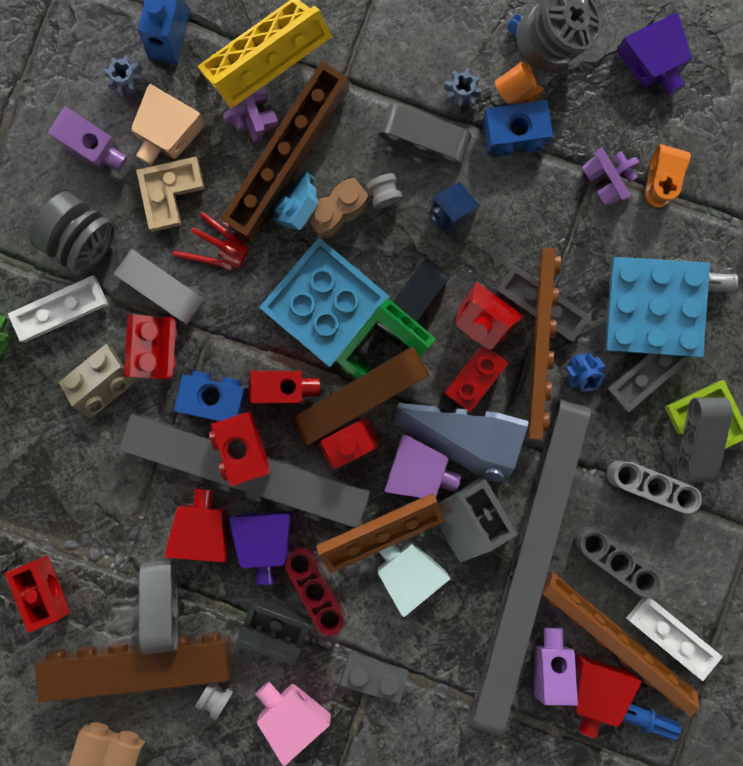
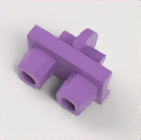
(256, 122)
(601, 164)

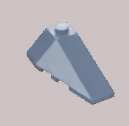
(478, 443)

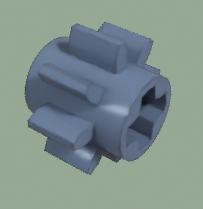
(117, 70)
(460, 97)

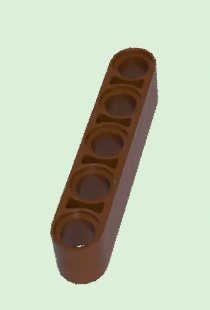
(360, 396)

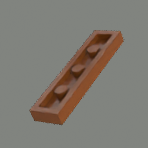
(381, 533)

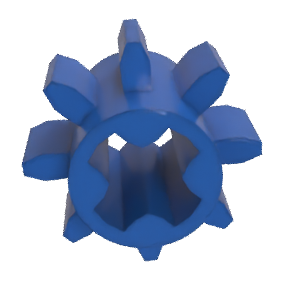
(585, 372)

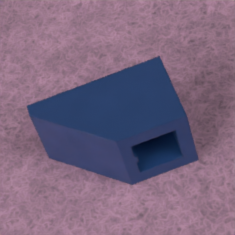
(452, 208)

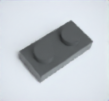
(374, 677)

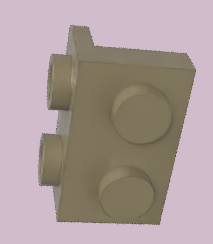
(96, 382)

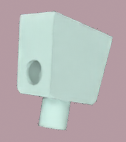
(410, 575)

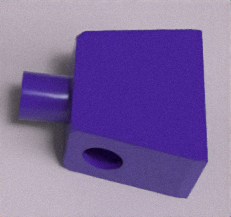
(658, 53)
(262, 542)

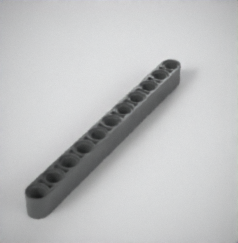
(529, 568)

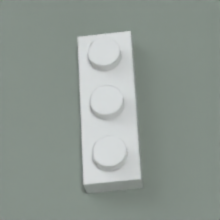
(58, 309)
(674, 637)

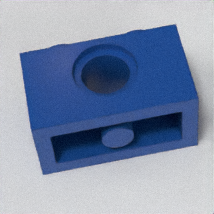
(531, 117)
(193, 391)

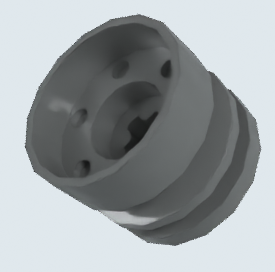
(557, 32)
(72, 233)

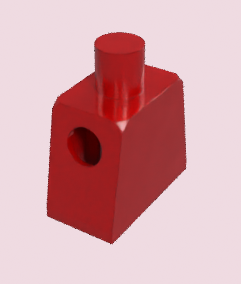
(486, 317)
(265, 387)
(349, 443)
(199, 530)
(602, 694)

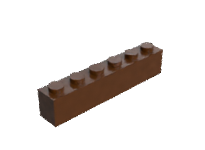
(286, 152)
(127, 670)

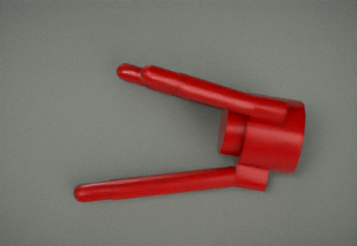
(232, 252)

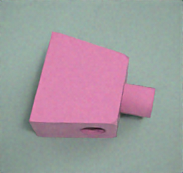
(290, 720)

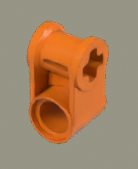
(519, 85)
(665, 175)

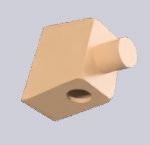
(164, 125)

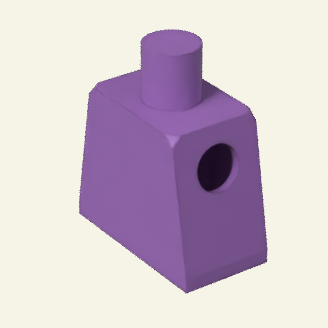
(80, 136)
(419, 470)
(557, 683)

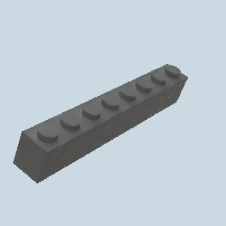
(286, 484)

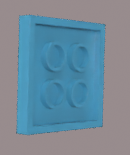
(323, 301)
(657, 306)

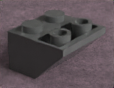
(475, 520)

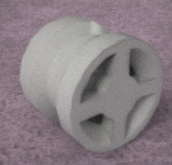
(384, 190)
(213, 699)

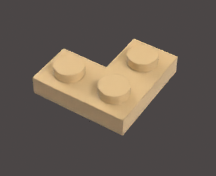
(160, 187)

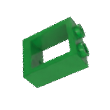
(398, 323)

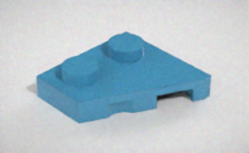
(298, 205)

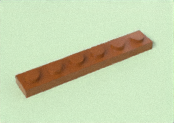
(544, 330)
(628, 650)

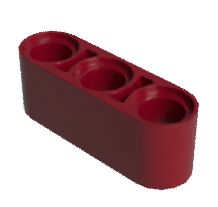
(315, 605)

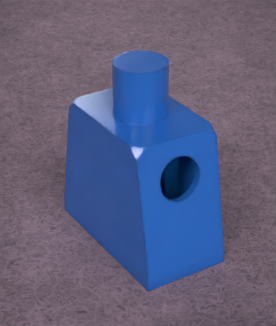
(166, 23)

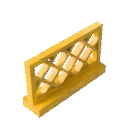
(276, 53)

